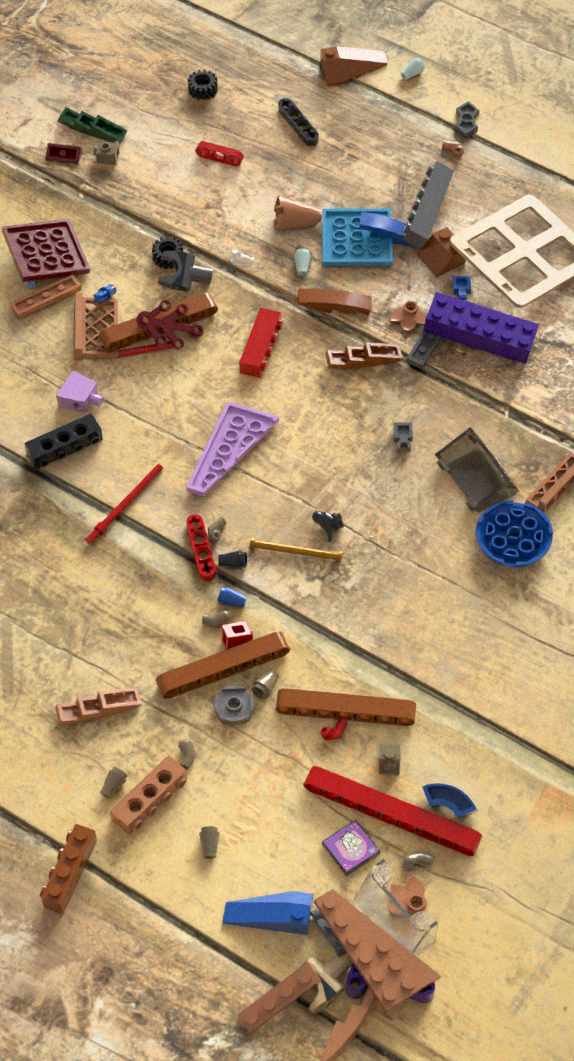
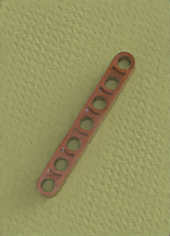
(129, 332)
(222, 665)
(346, 706)

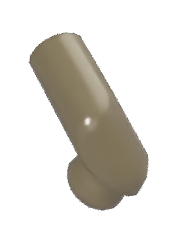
(217, 620)
(189, 753)
(417, 857)

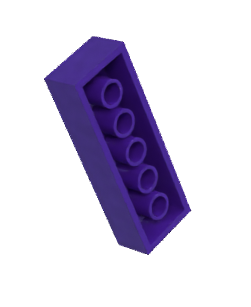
(480, 327)

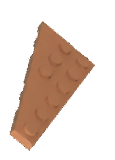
(382, 961)

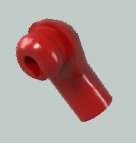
(334, 733)

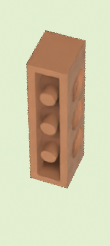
(136, 798)

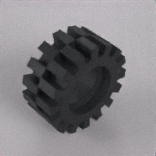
(202, 78)
(164, 245)

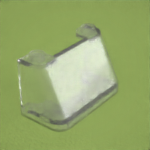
(379, 905)

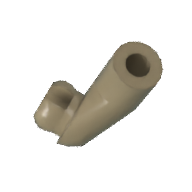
(214, 529)

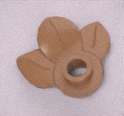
(407, 318)
(409, 895)

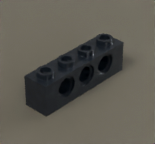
(51, 445)

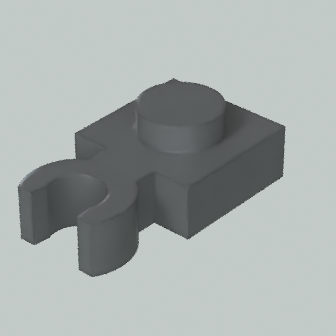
(403, 435)

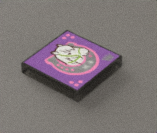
(351, 847)

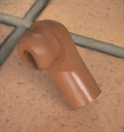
(454, 147)

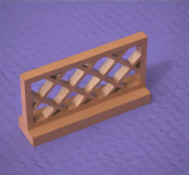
(80, 326)

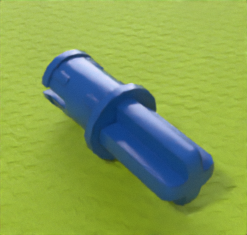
(104, 293)

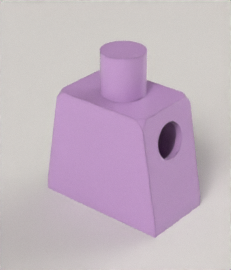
(78, 393)

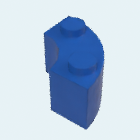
(449, 797)

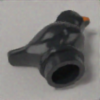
(328, 522)

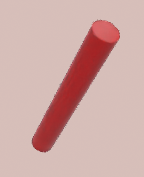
(143, 349)

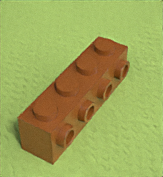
(68, 869)

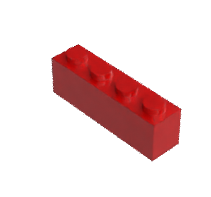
(260, 342)

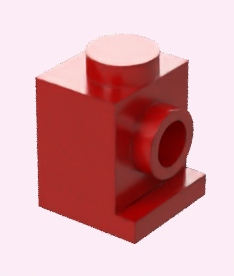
(236, 634)

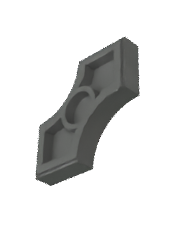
(466, 124)

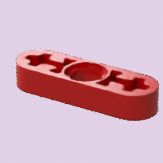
(230, 155)

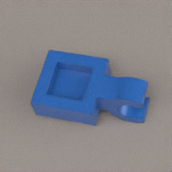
(461, 286)

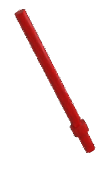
(101, 527)

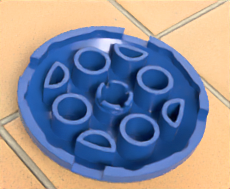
(511, 519)

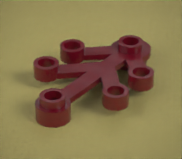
(166, 325)

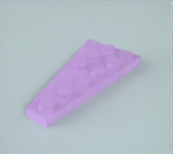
(231, 440)

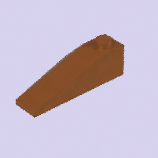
(345, 63)

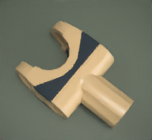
(329, 988)

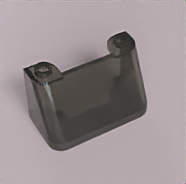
(476, 471)

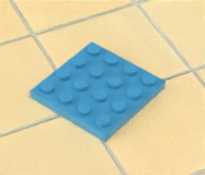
(350, 246)

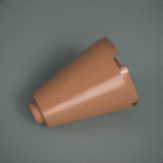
(294, 214)

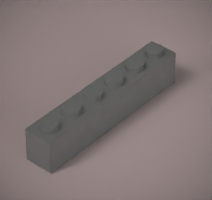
(427, 205)

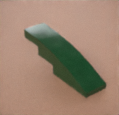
(91, 126)

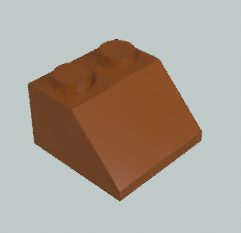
(439, 254)

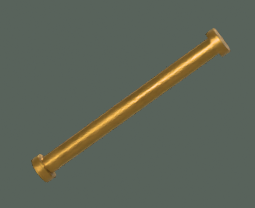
(296, 550)

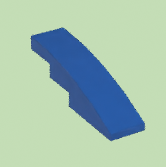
(384, 227)

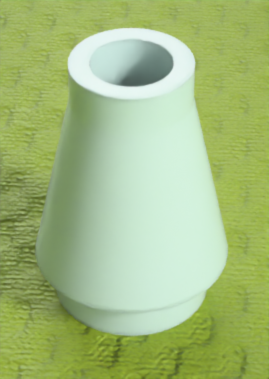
(414, 68)
(302, 261)

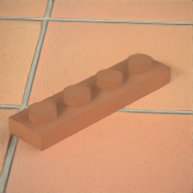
(45, 296)
(279, 997)

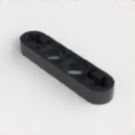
(300, 120)

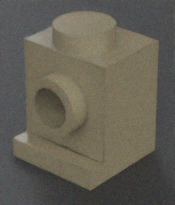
(107, 152)
(389, 759)

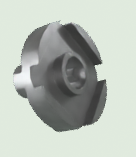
(234, 715)

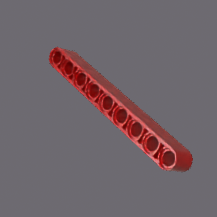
(393, 811)

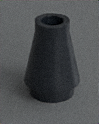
(233, 559)

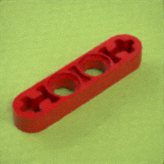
(201, 547)

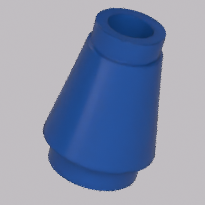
(231, 597)

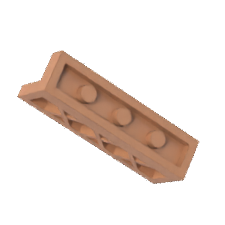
(558, 488)

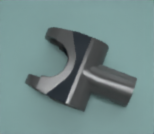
(185, 271)

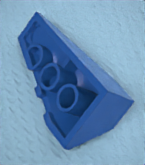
(274, 912)

